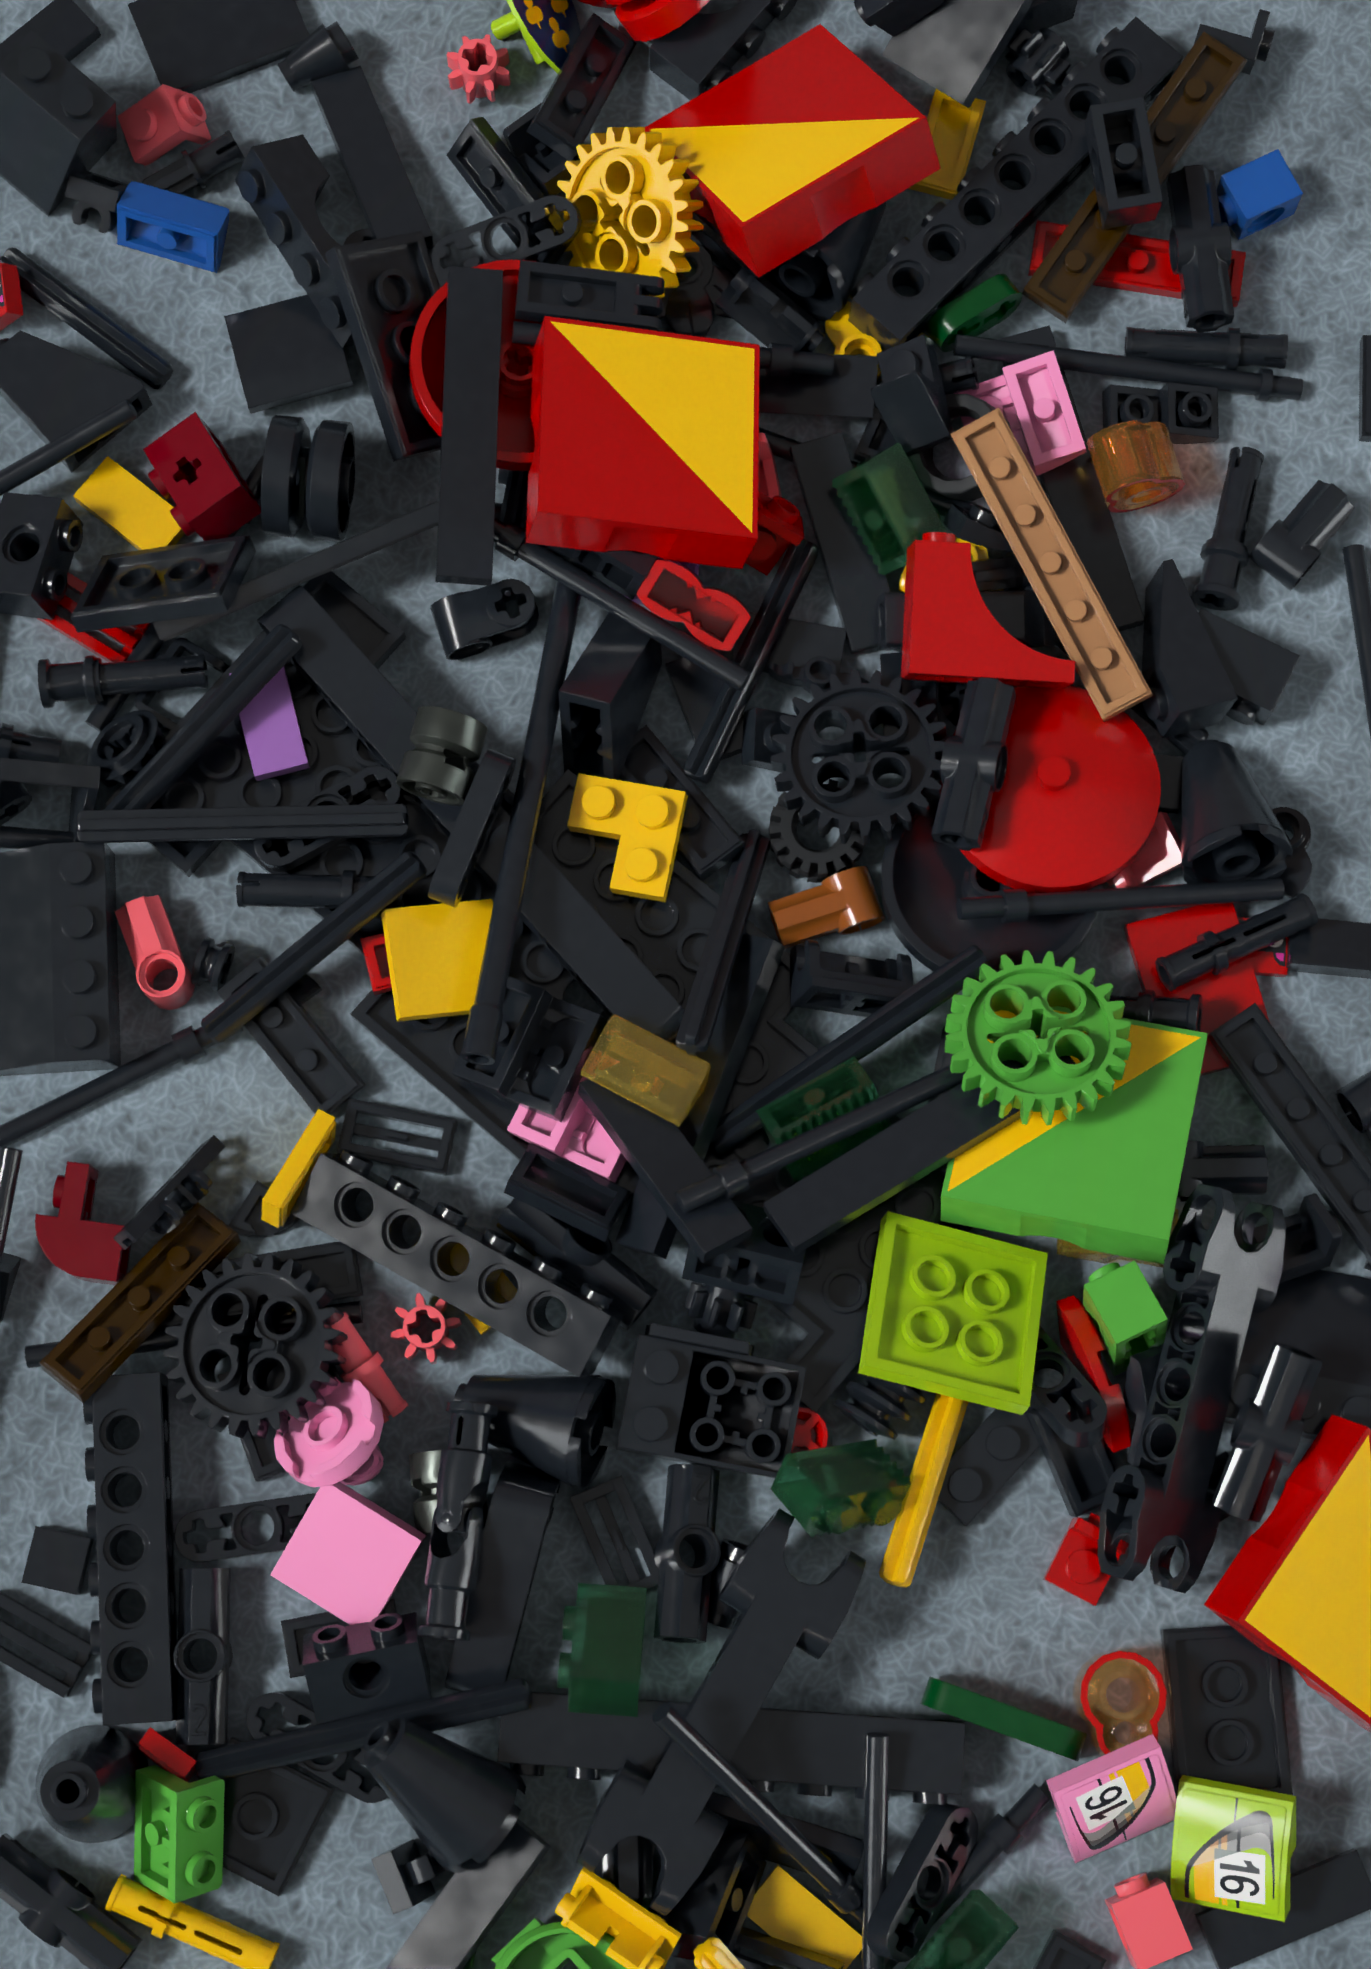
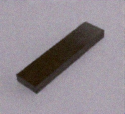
(139, 1302)

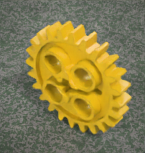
(632, 205)

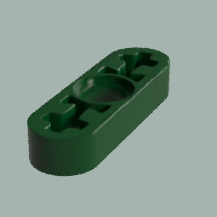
(1003, 1718)

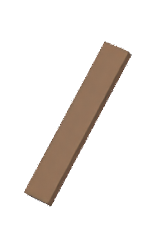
(1051, 565)

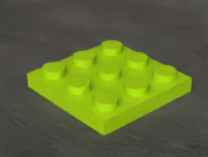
(954, 1313)

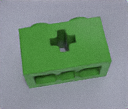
(1124, 1313)

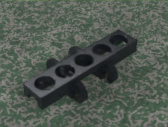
(182, 1192)

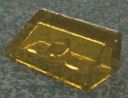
(646, 1070)

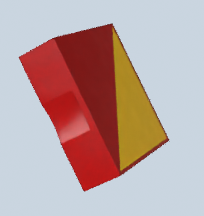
(797, 148)
(644, 443)
(1307, 1572)

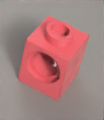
(1147, 1921)

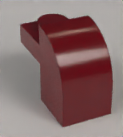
(75, 1241)

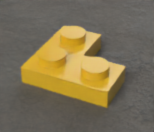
(645, 823)

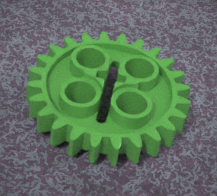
(1044, 1080)

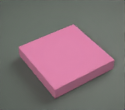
(348, 1554)

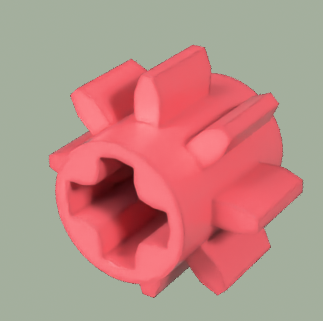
(489, 74)
(439, 1336)

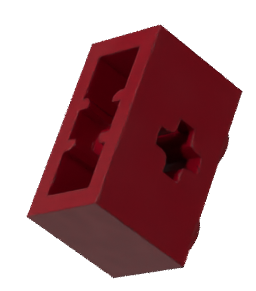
(201, 480)

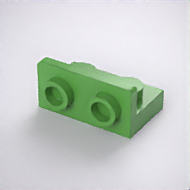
(178, 1834)

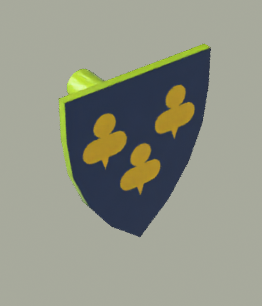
(546, 25)

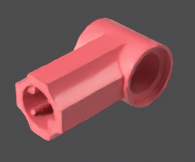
(154, 950)

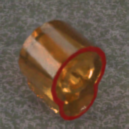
(1135, 465)
(1143, 1710)

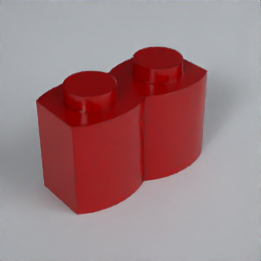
(707, 612)

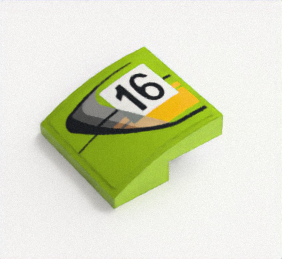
(1233, 1847)

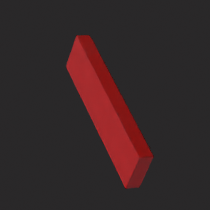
(1136, 266)

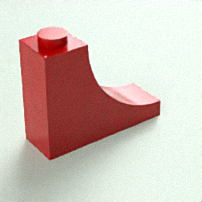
(952, 631)

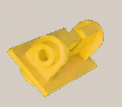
(600, 1908)

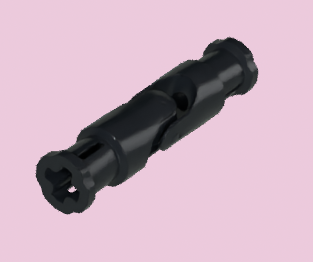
(459, 1510)

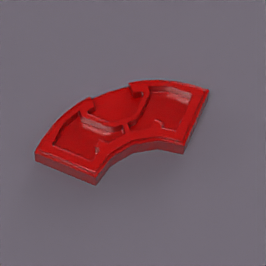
(1084, 1350)

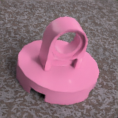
(337, 1440)

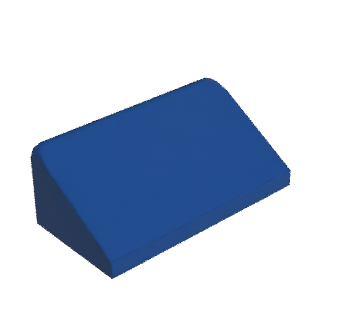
(172, 226)

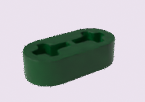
(974, 311)

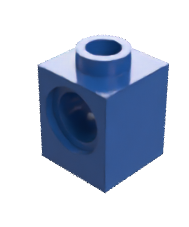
(1258, 194)

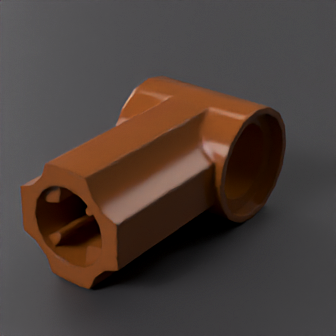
(835, 906)

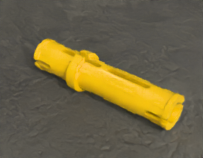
(191, 1926)

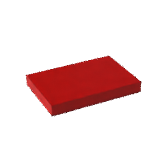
(1222, 994)

